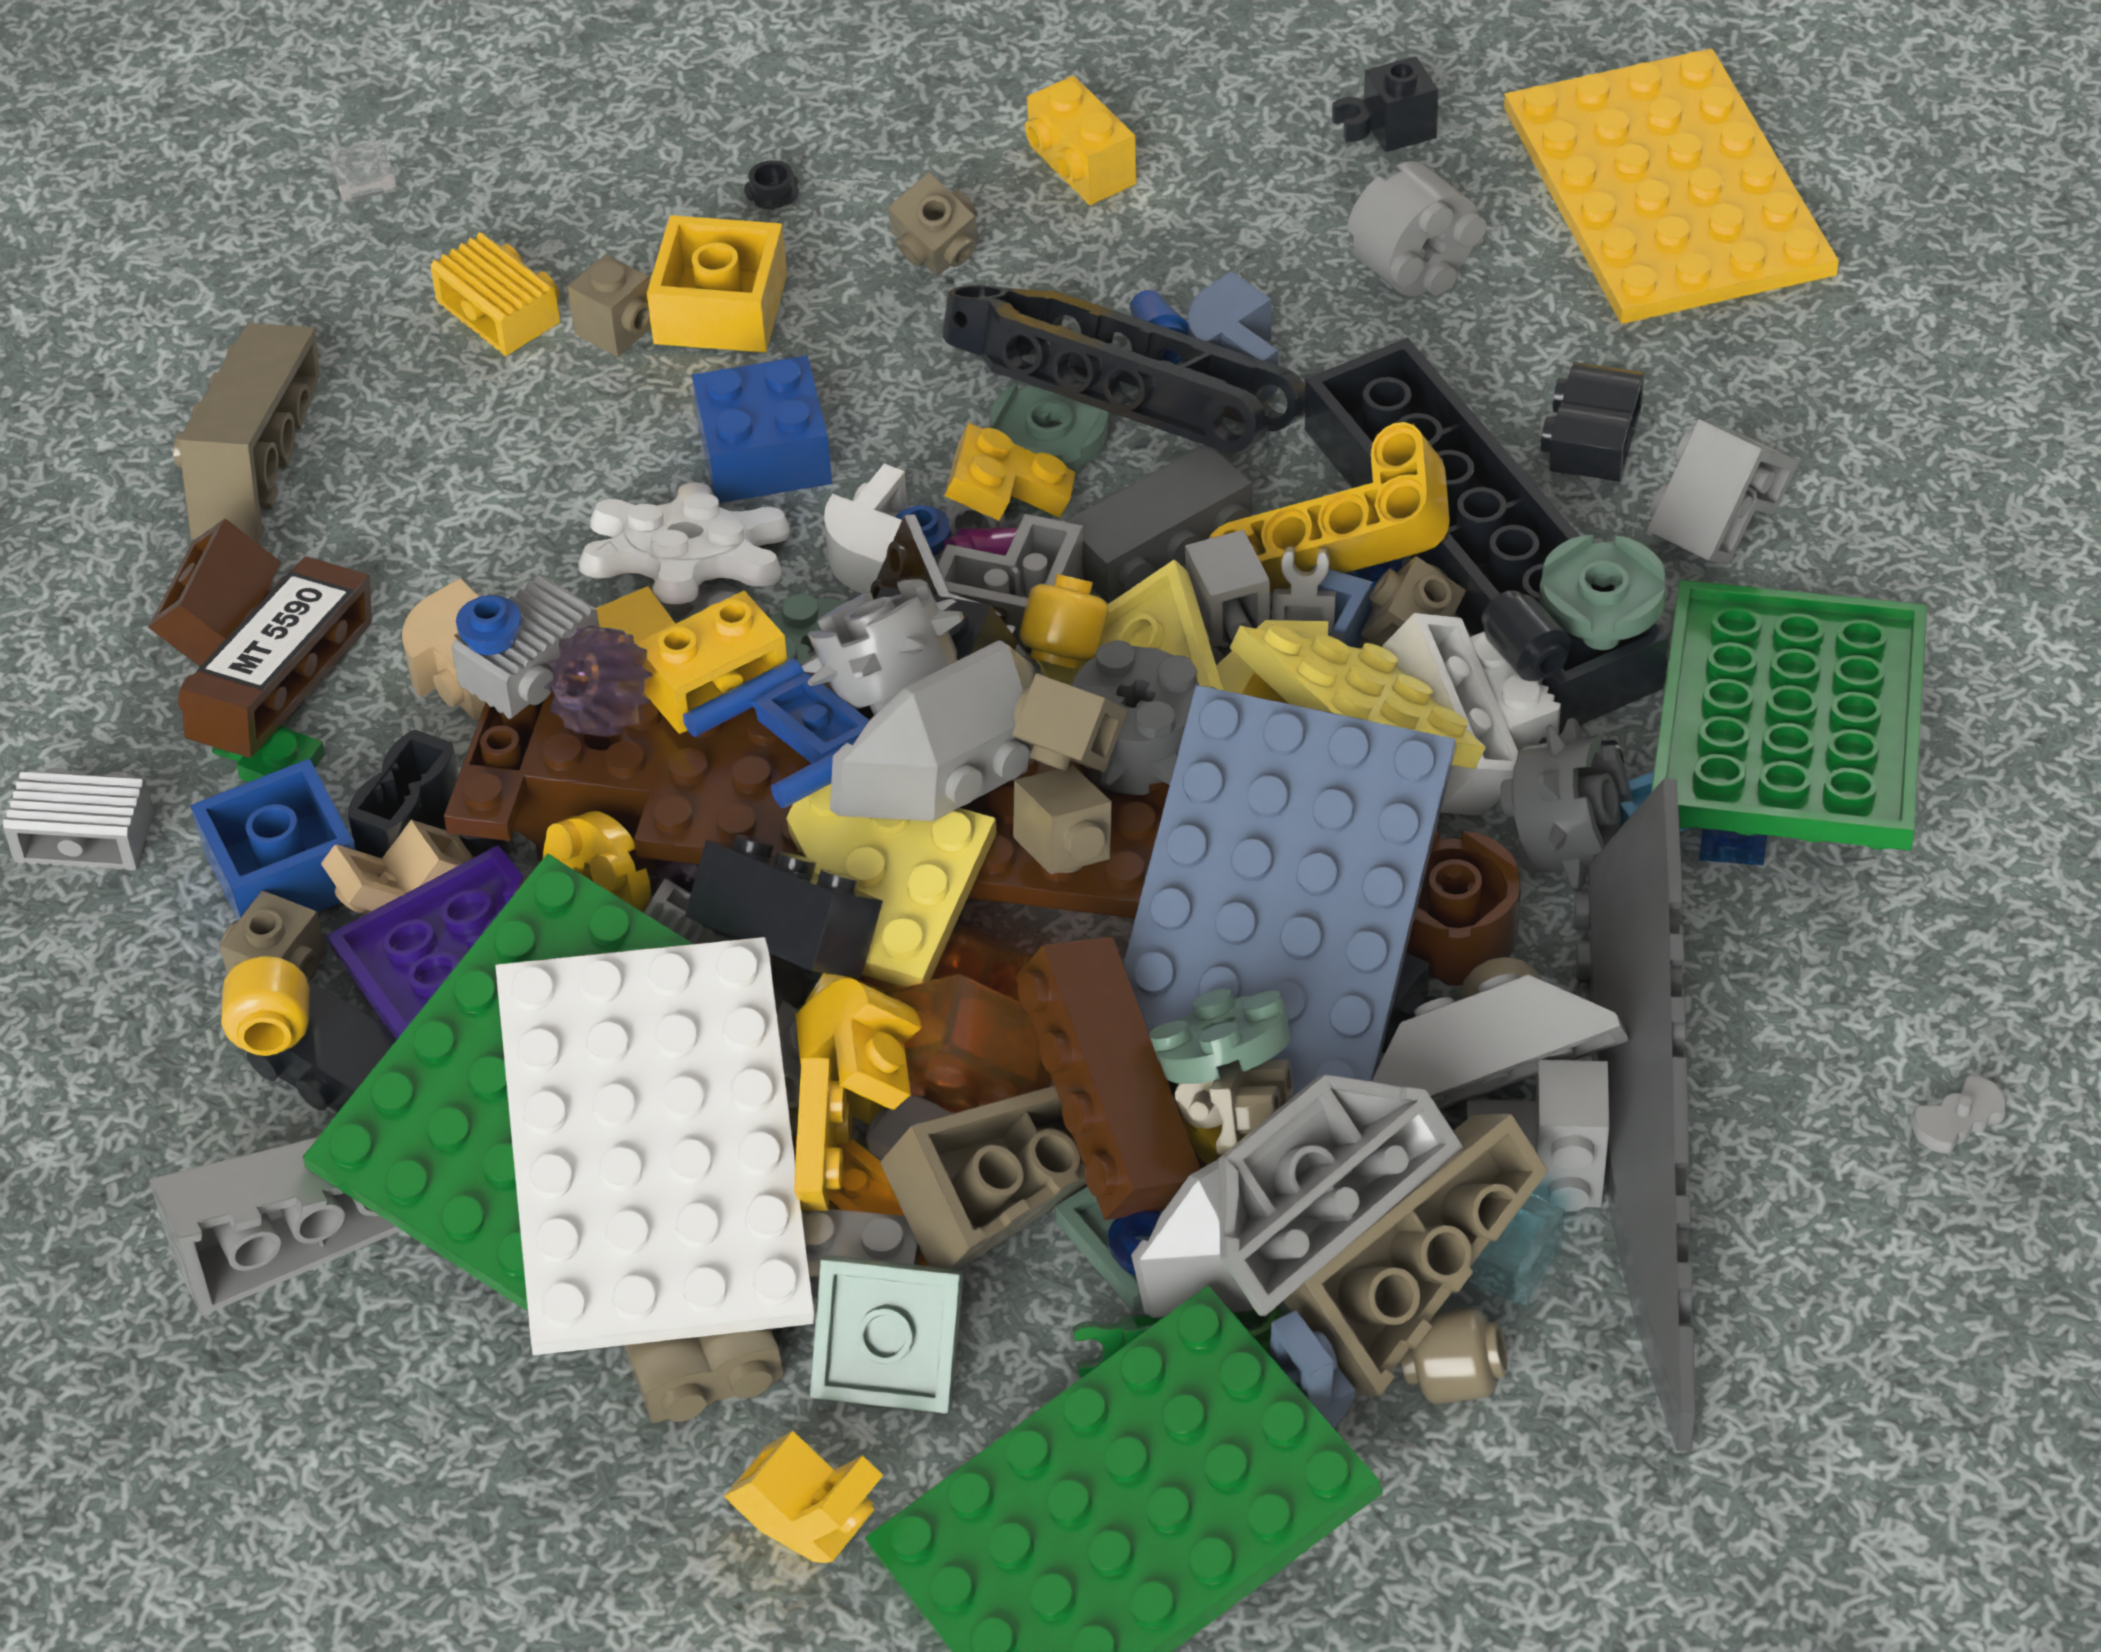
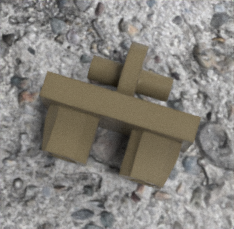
(1236, 1100)

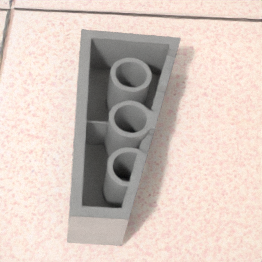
(257, 1223)

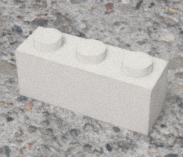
(1444, 658)

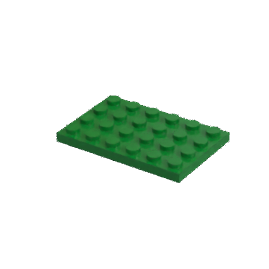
(1794, 714)
(432, 1119)
(1130, 1500)

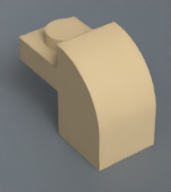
(428, 646)
(412, 860)

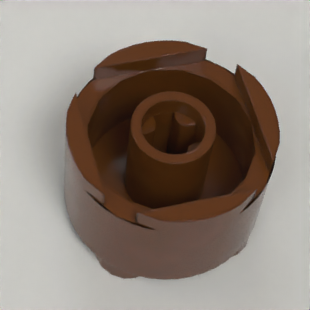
(1466, 906)

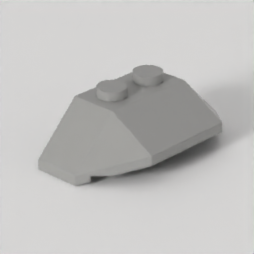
(937, 742)
(1494, 1038)
(1322, 1178)
(1186, 1250)

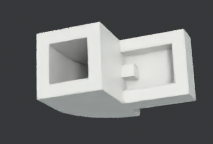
(864, 528)

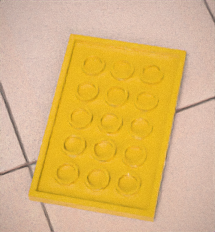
(1669, 185)

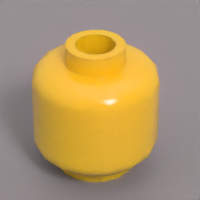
(1063, 622)
(265, 1005)

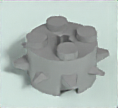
(882, 644)

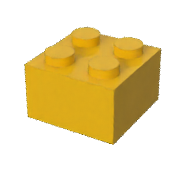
(717, 283)

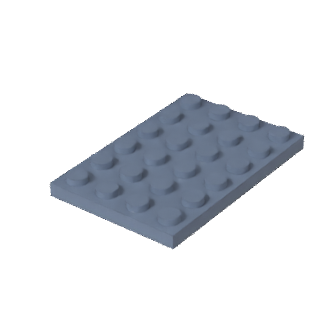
(1291, 871)

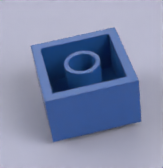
(762, 429)
(273, 838)

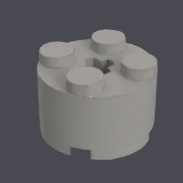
(1414, 230)

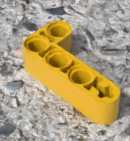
(1364, 525)

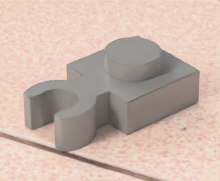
(1304, 600)

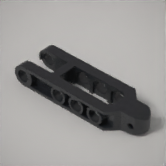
(1175, 398)

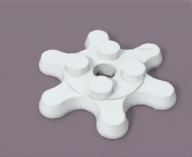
(685, 543)

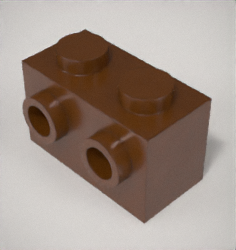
(213, 590)

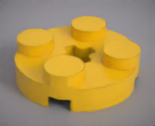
(599, 850)

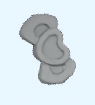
(1959, 1115)

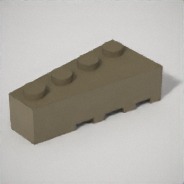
(247, 427)
(983, 1174)
(1400, 1271)

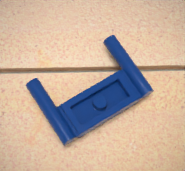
(801, 715)

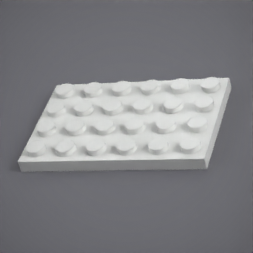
(652, 1146)

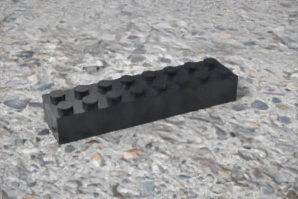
(1496, 513)

